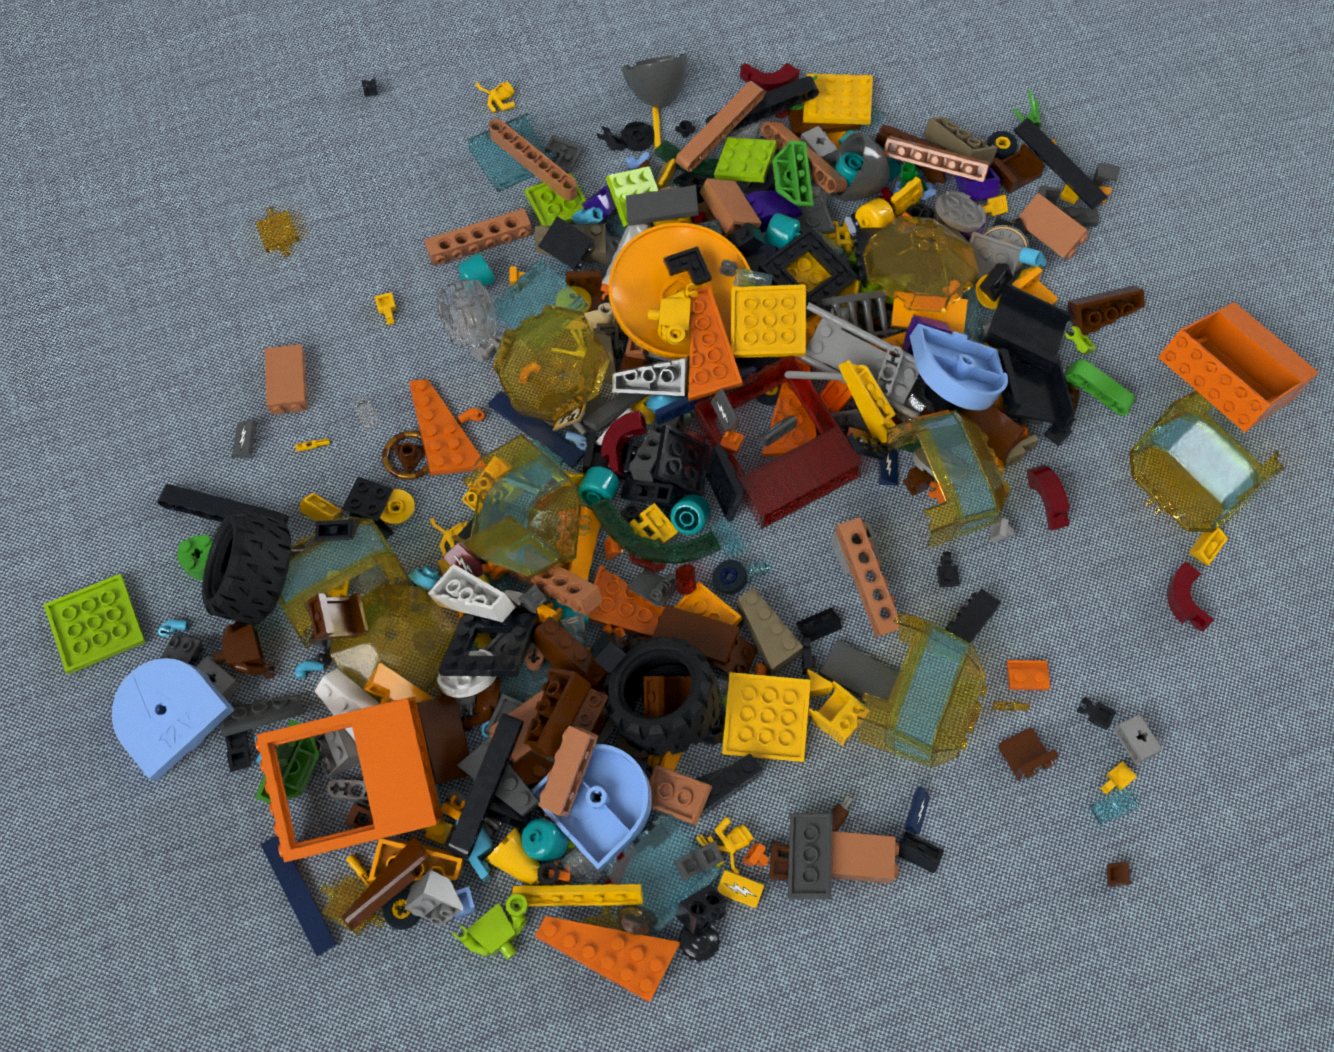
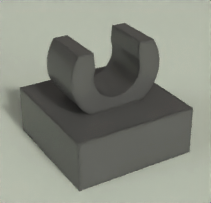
(532, 598)

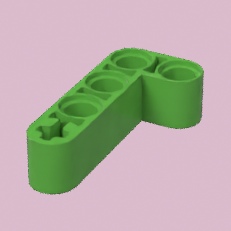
(1100, 386)

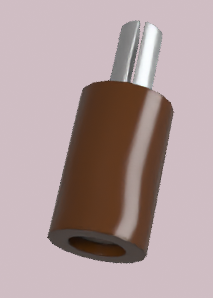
(840, 813)

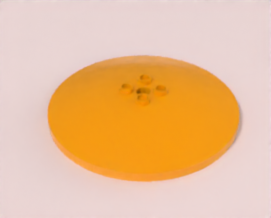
(642, 280)

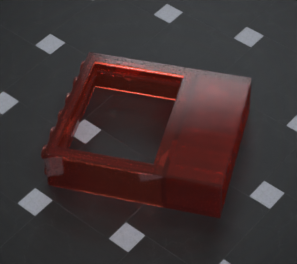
(799, 474)

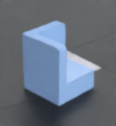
(467, 902)

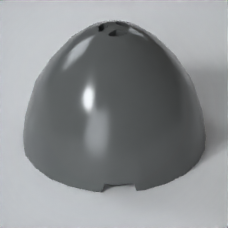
(657, 79)
(874, 171)

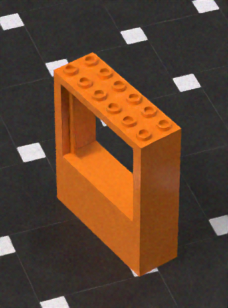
(1238, 365)
(393, 771)

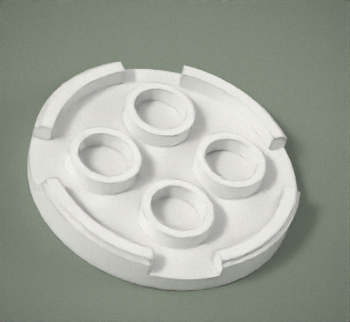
(465, 685)

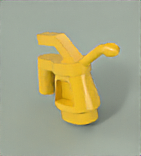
(500, 93)
(447, 537)
(735, 840)

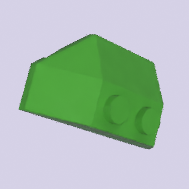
(793, 174)
(296, 766)

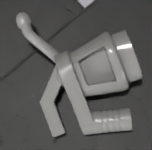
(485, 350)

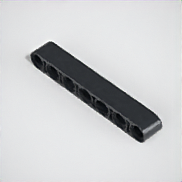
(779, 100)
(1060, 163)
(207, 505)
(485, 786)

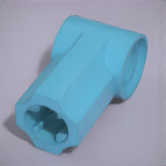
(588, 216)
(1032, 257)

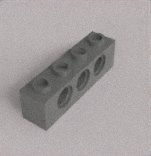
(645, 460)

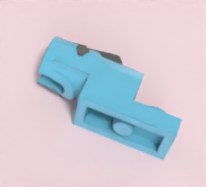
(482, 848)

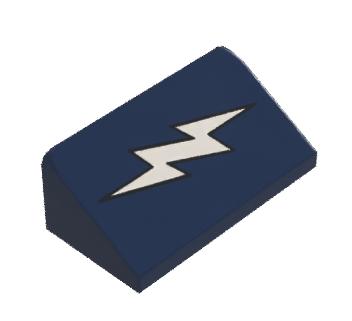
(888, 469)
(917, 811)

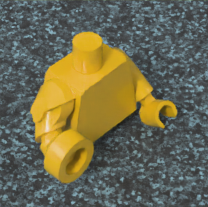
(674, 315)

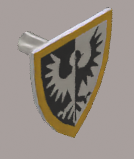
(573, 418)

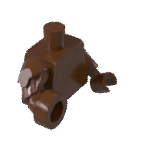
(243, 650)
(485, 706)

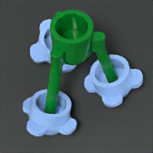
(909, 172)

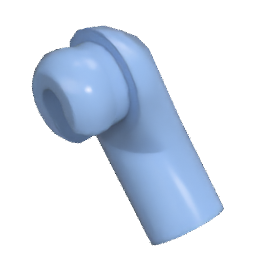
(634, 163)
(578, 439)

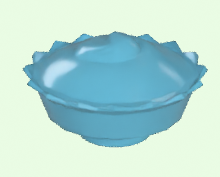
(658, 401)
(424, 577)

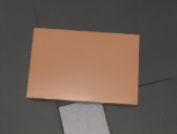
(678, 794)

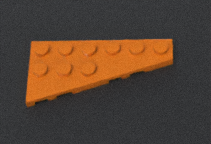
(710, 353)
(789, 405)
(443, 439)
(623, 606)
(621, 957)

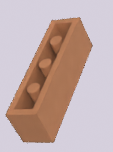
(567, 770)

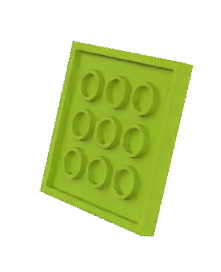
(94, 624)

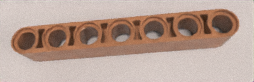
(720, 126)
(533, 159)
(819, 169)

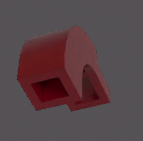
(769, 81)
(617, 435)
(1052, 493)
(1180, 598)

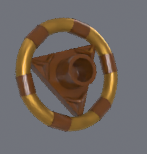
(408, 455)

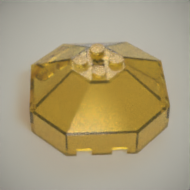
(920, 272)
(539, 351)
(420, 642)

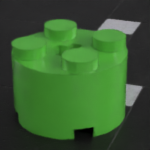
(193, 555)

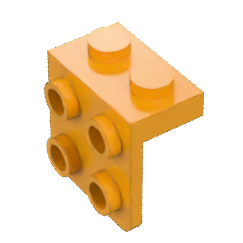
(1031, 285)

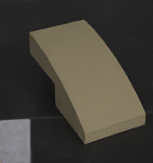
(1019, 451)

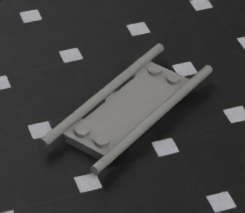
(835, 346)

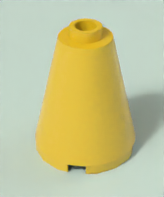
(512, 859)

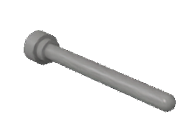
(815, 375)

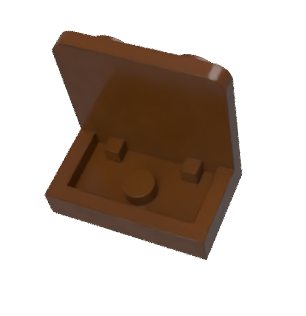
(590, 281)
(739, 659)
(1026, 754)

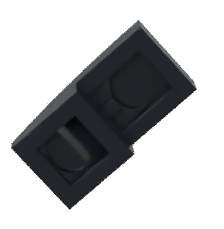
(238, 751)

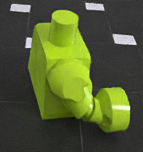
(494, 931)

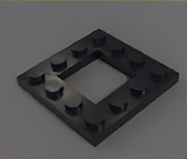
(809, 241)
(458, 663)

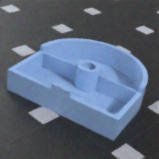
(958, 368)
(166, 713)
(610, 825)

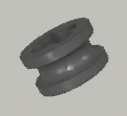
(728, 268)

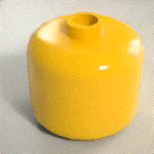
(874, 214)

